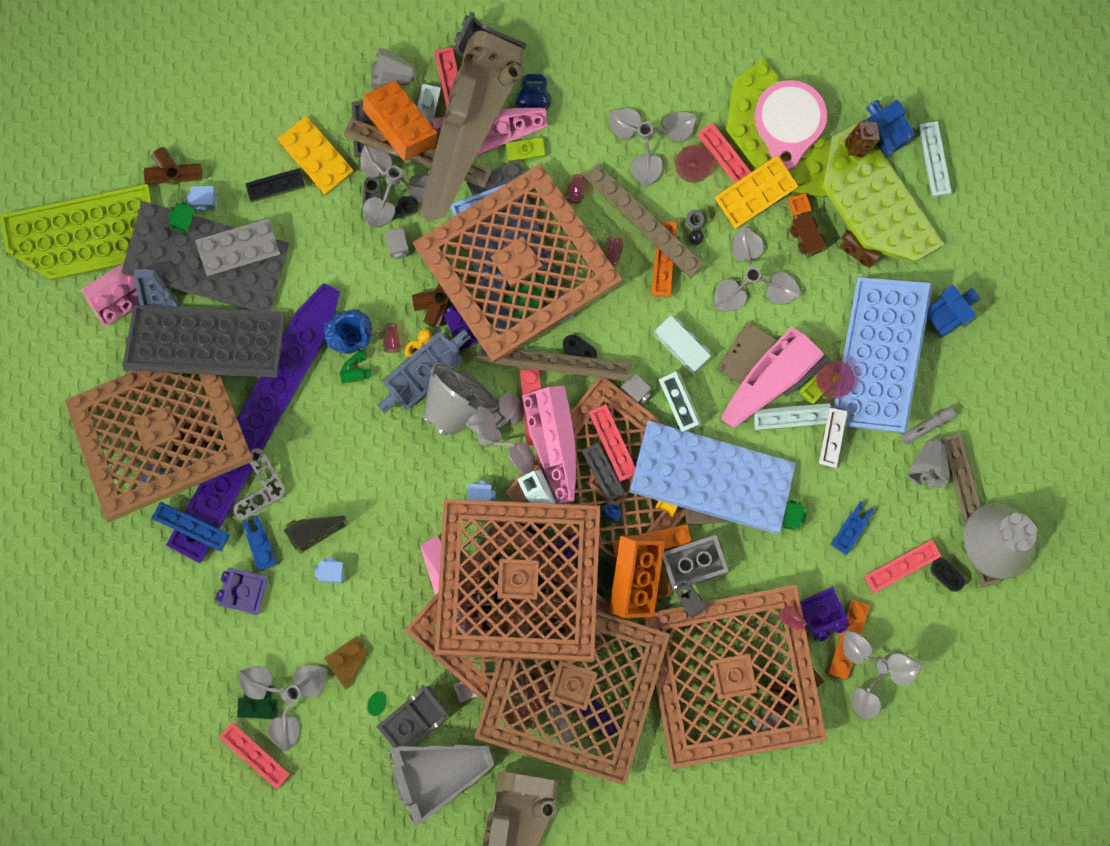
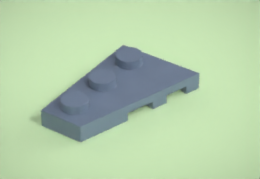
(152, 290)

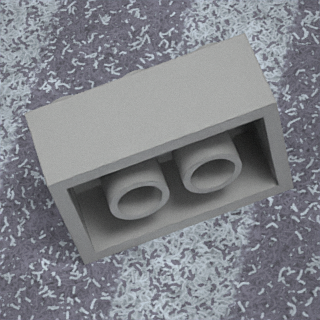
(695, 562)

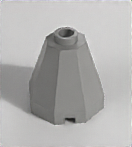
(390, 68)
(931, 465)

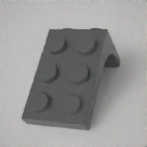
(472, 25)
(414, 719)

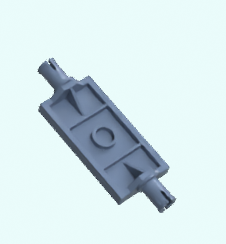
(411, 377)

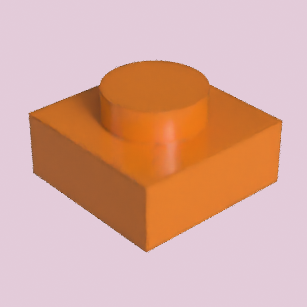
(799, 204)

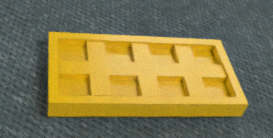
(315, 155)
(756, 191)

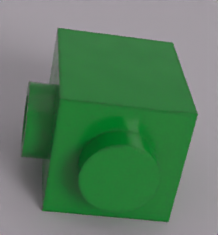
(181, 217)
(794, 516)

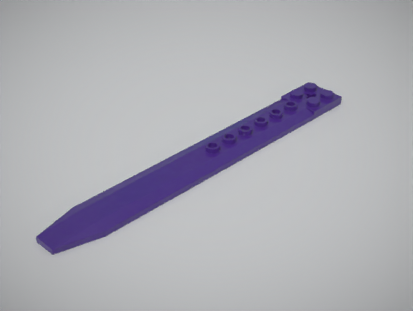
(262, 414)

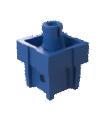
(892, 126)
(952, 310)

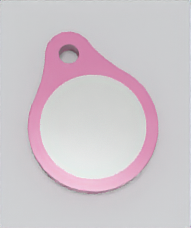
(790, 119)

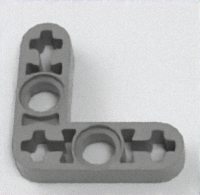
(265, 490)

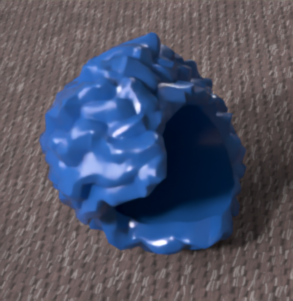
(348, 331)

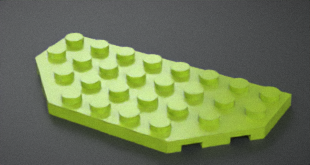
(742, 130)
(877, 203)
(75, 233)

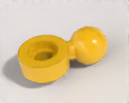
(423, 336)

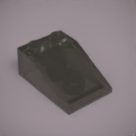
(310, 532)

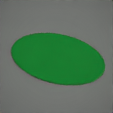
(376, 703)

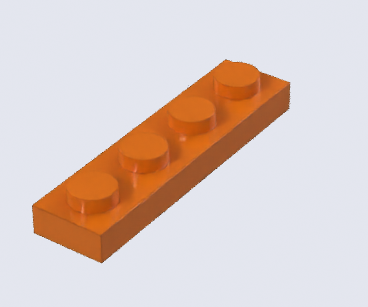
(663, 268)
(672, 536)
(856, 616)

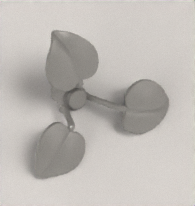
(627, 121)
(379, 162)
(729, 294)
(484, 426)
(902, 670)
(309, 683)

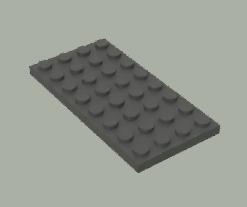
(179, 265)
(204, 341)

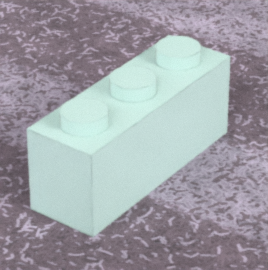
(682, 344)
(680, 402)

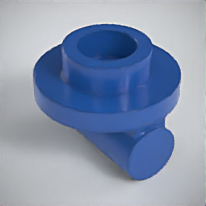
(611, 512)

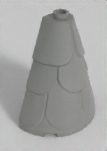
(436, 775)

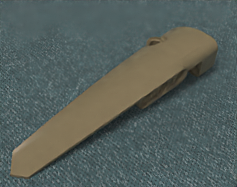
(470, 112)
(518, 810)

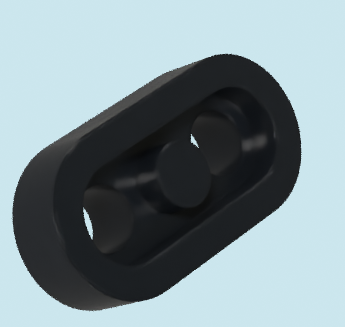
(580, 347)
(947, 574)

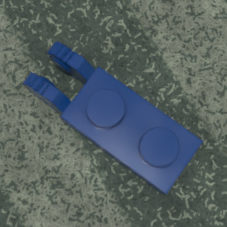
(851, 530)
(260, 545)

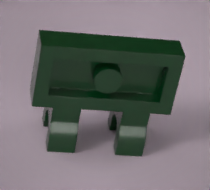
(606, 572)
(259, 708)

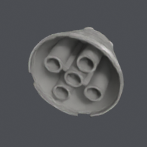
(454, 399)
(1000, 540)

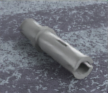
(935, 421)

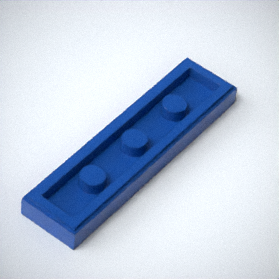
(191, 526)

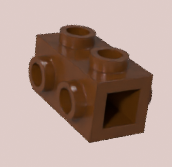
(862, 139)
(807, 234)
(854, 248)

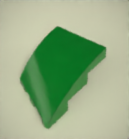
(536, 291)

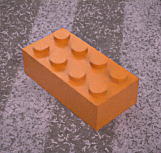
(399, 120)
(637, 576)

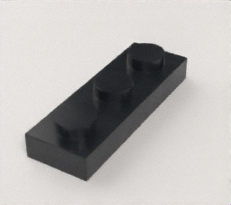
(275, 185)

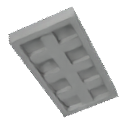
(237, 247)

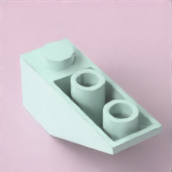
(537, 489)

